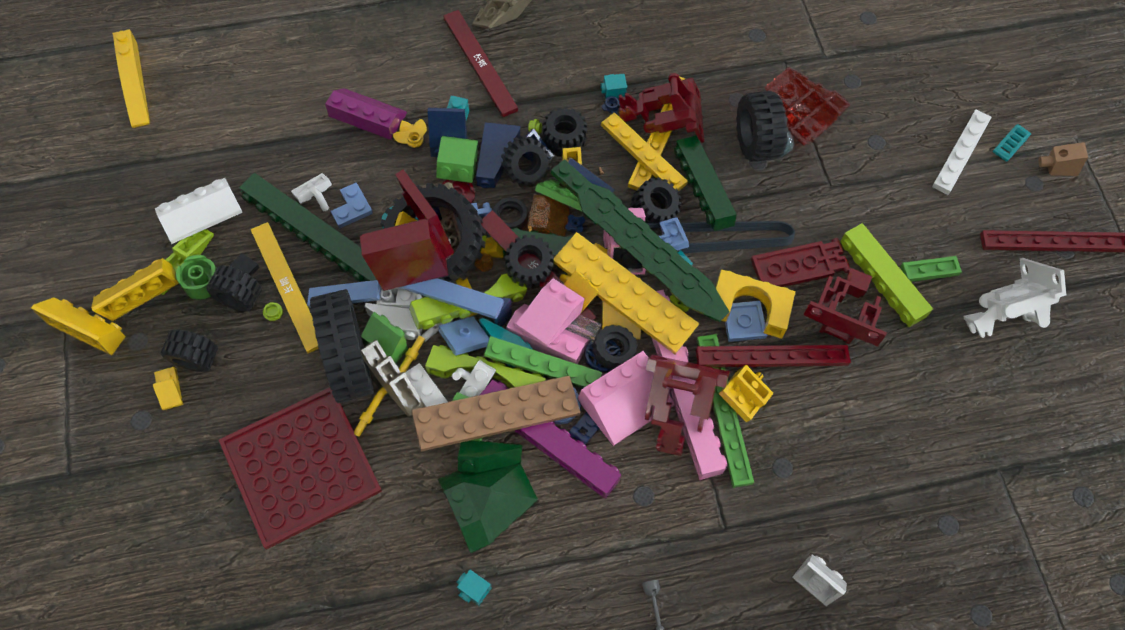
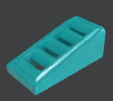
(1017, 133)

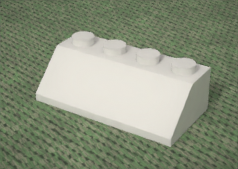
(198, 210)

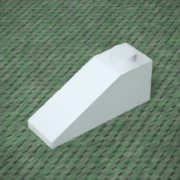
(398, 317)

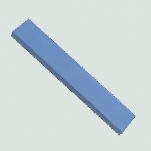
(458, 296)

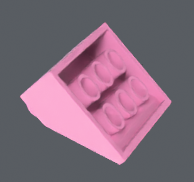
(620, 399)

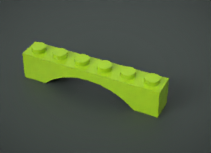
(428, 311)
(444, 363)

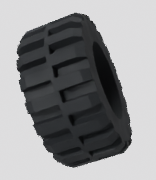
(761, 126)

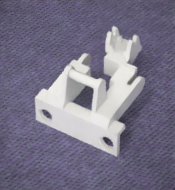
(1027, 297)

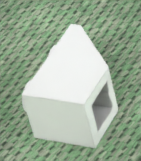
(397, 297)

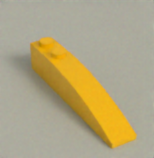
(131, 77)

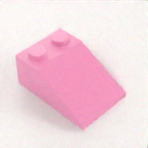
(550, 312)

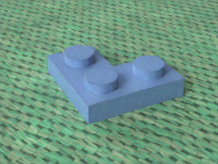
(354, 210)
(674, 234)

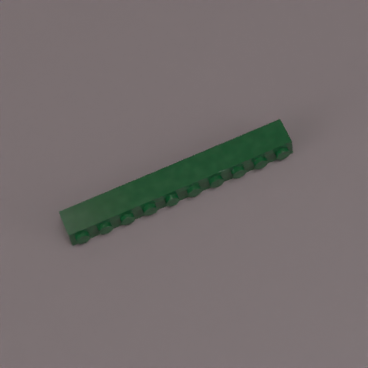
(306, 227)

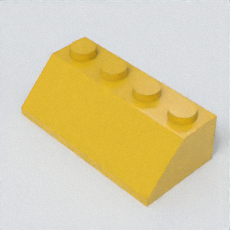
(135, 290)
(80, 324)

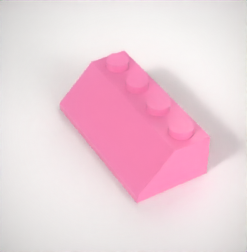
(566, 346)

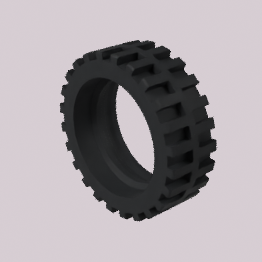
(472, 230)
(340, 346)

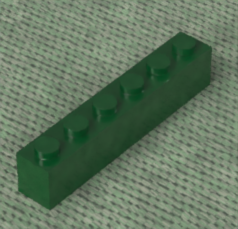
(705, 183)

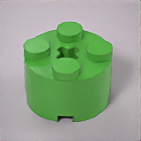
(195, 275)

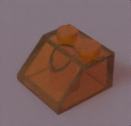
(548, 216)

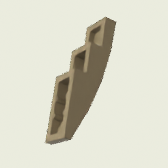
(391, 378)

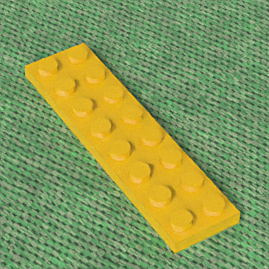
(627, 293)

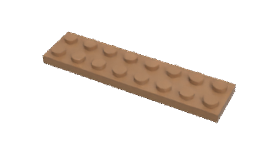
(495, 413)

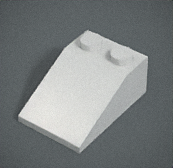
(820, 581)

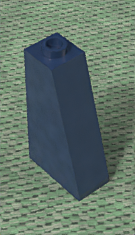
(493, 142)

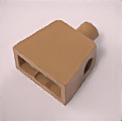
(1065, 159)

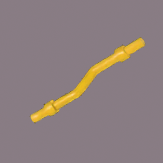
(366, 417)

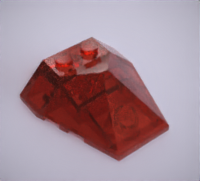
(807, 105)

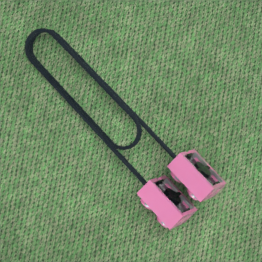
(625, 259)

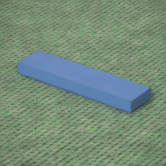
(358, 291)

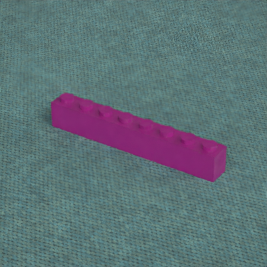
(567, 452)

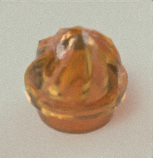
(485, 263)

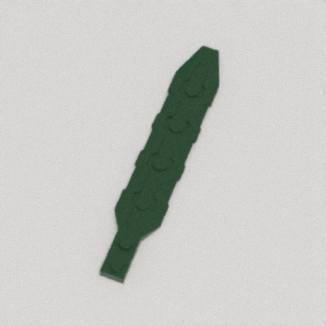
(636, 237)

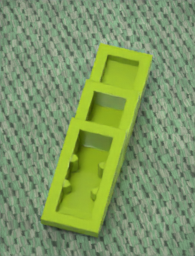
(188, 247)

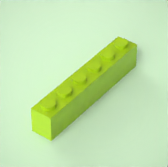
(886, 275)

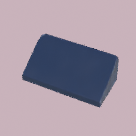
(505, 312)

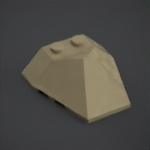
(499, 12)

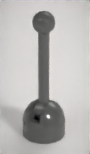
(651, 589)

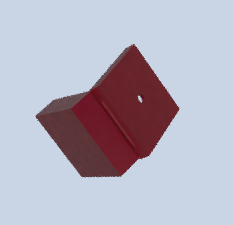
(410, 250)

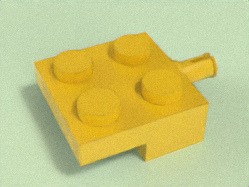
(746, 393)

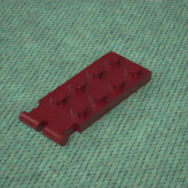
(800, 263)

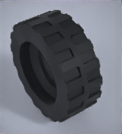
(614, 332)

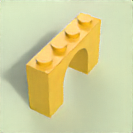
(775, 298)

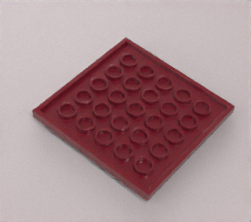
(299, 467)

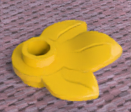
(409, 132)

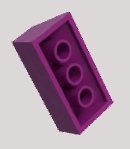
(364, 112)

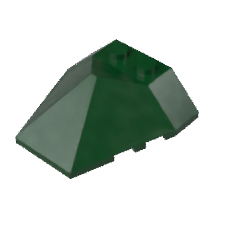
(487, 502)

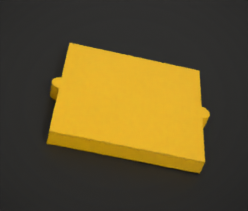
(582, 287)

